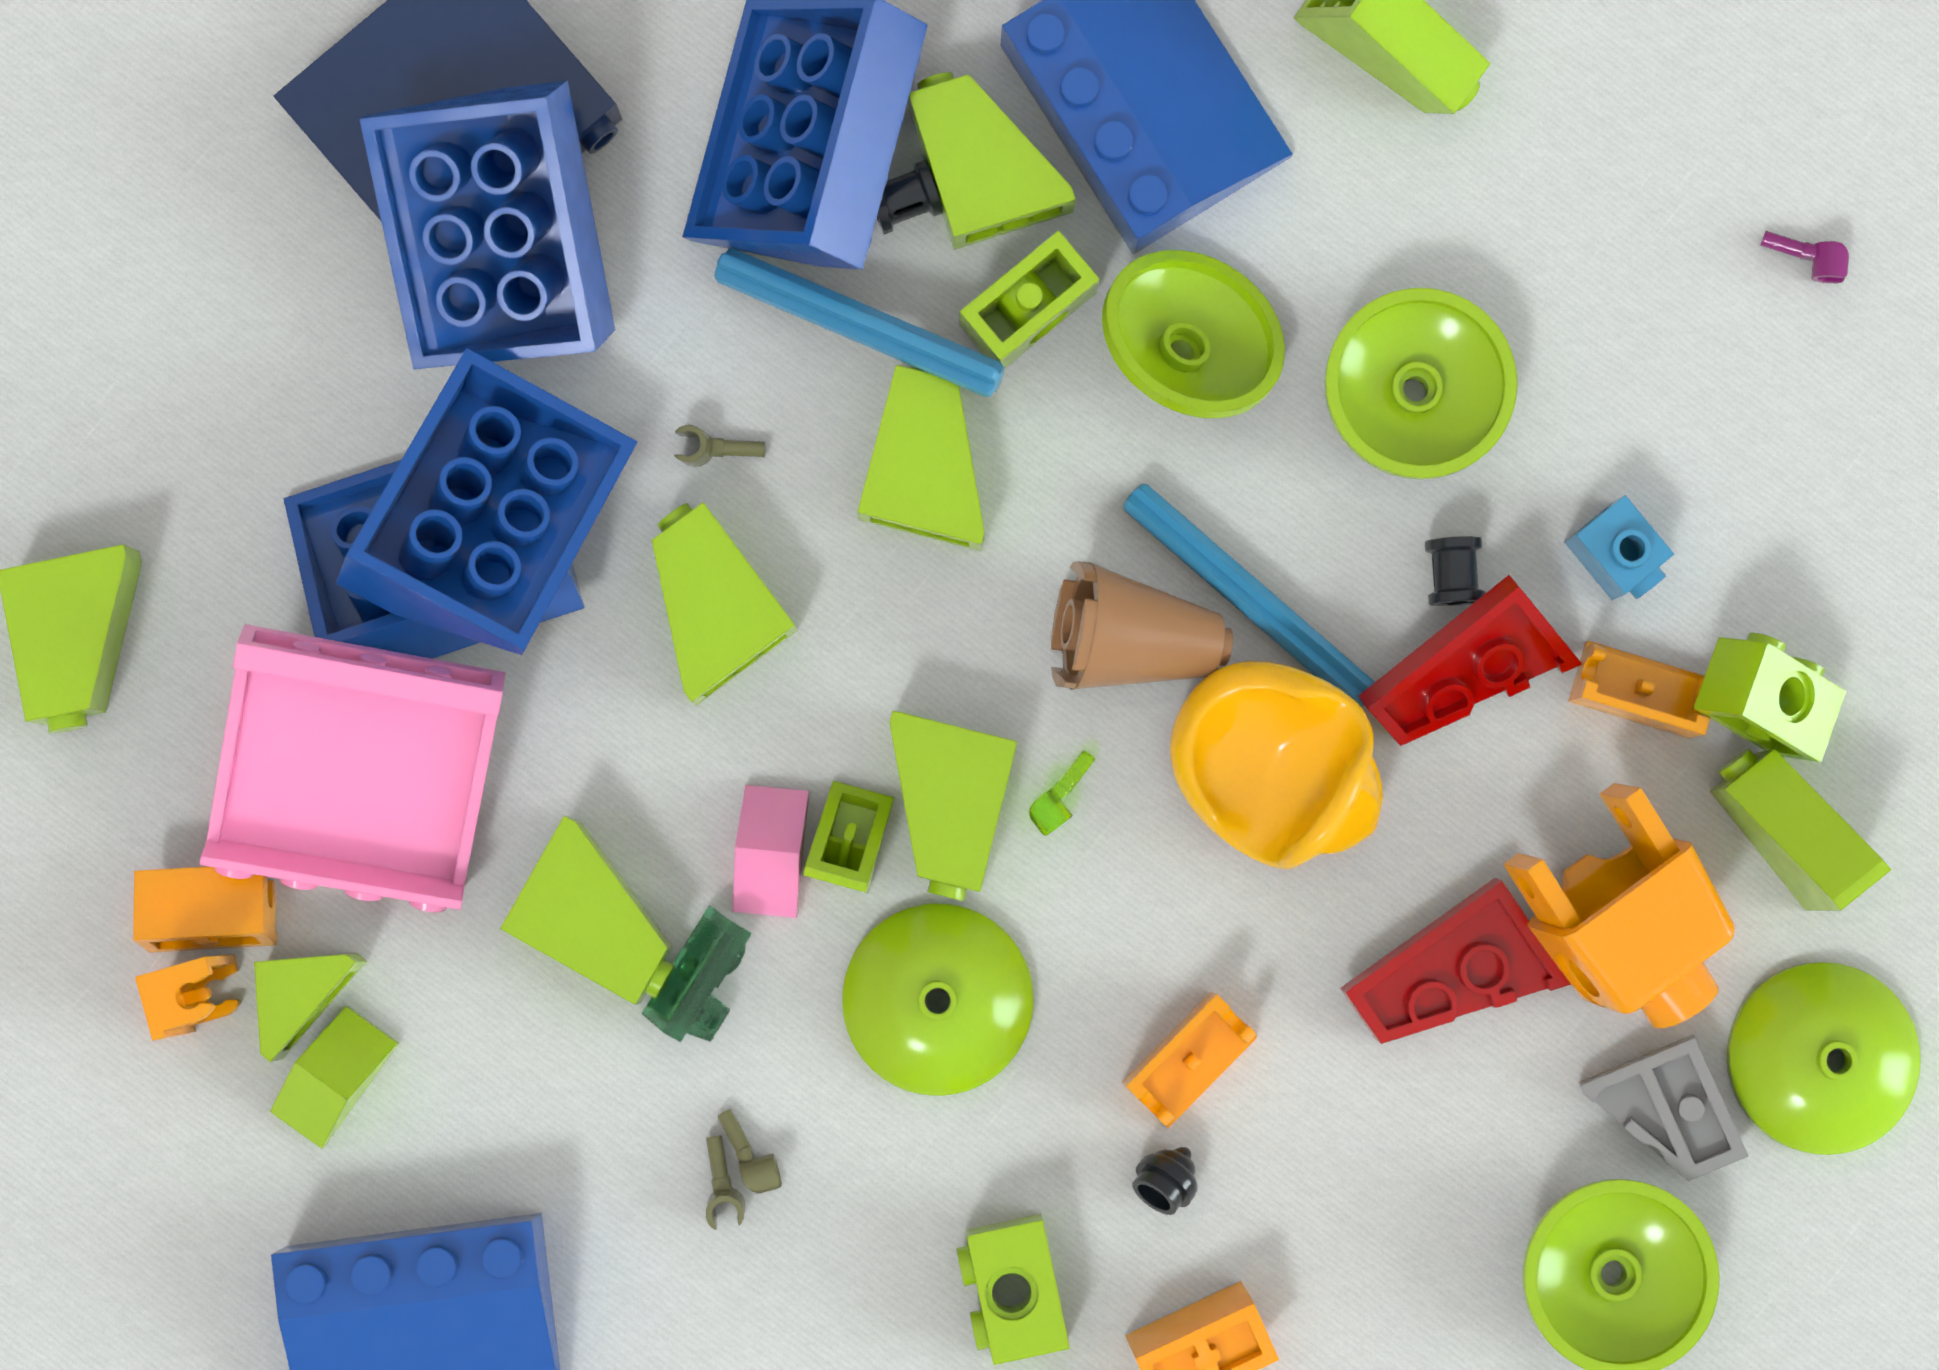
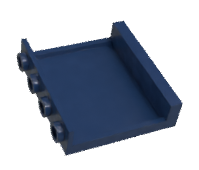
(428, 54)

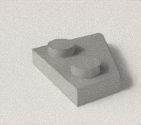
(1671, 1107)

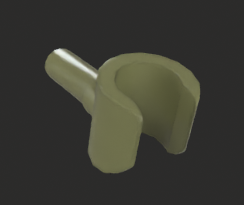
(717, 447)
(757, 1173)
(721, 1183)

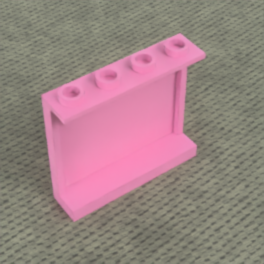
(352, 768)

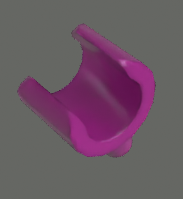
(1828, 257)

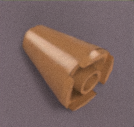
(1131, 633)

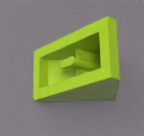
(849, 837)
(295, 994)
(332, 1076)

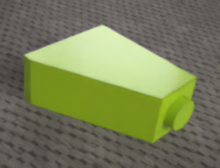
(1402, 47)
(982, 163)
(923, 464)
(713, 601)
(68, 631)
(951, 798)
(1797, 831)
(590, 918)

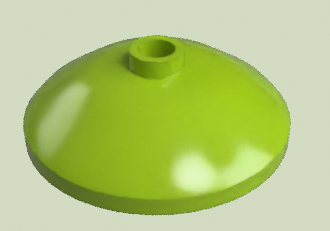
(1193, 334)
(1448, 350)
(949, 951)
(1782, 1051)
(1664, 1283)

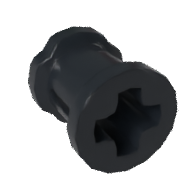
(908, 197)
(1454, 570)

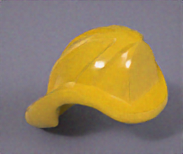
(1277, 763)

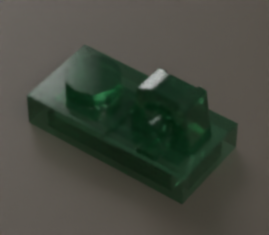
(702, 964)

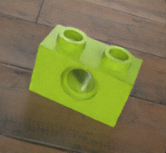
(1029, 300)
(1770, 697)
(1036, 1323)

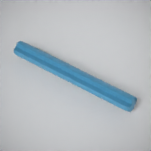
(859, 322)
(1245, 592)

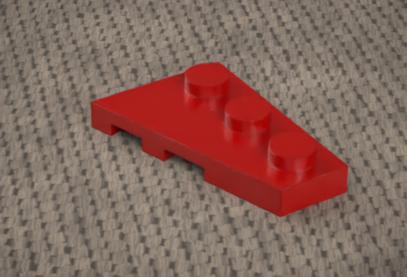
(1478, 654)
(1455, 966)

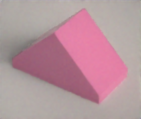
(770, 851)

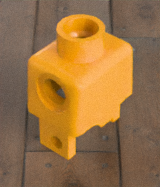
(1632, 923)

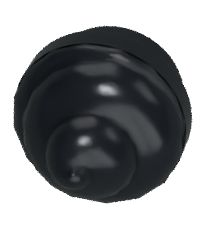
(1166, 1180)

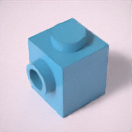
(1621, 550)

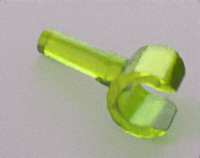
(1048, 810)

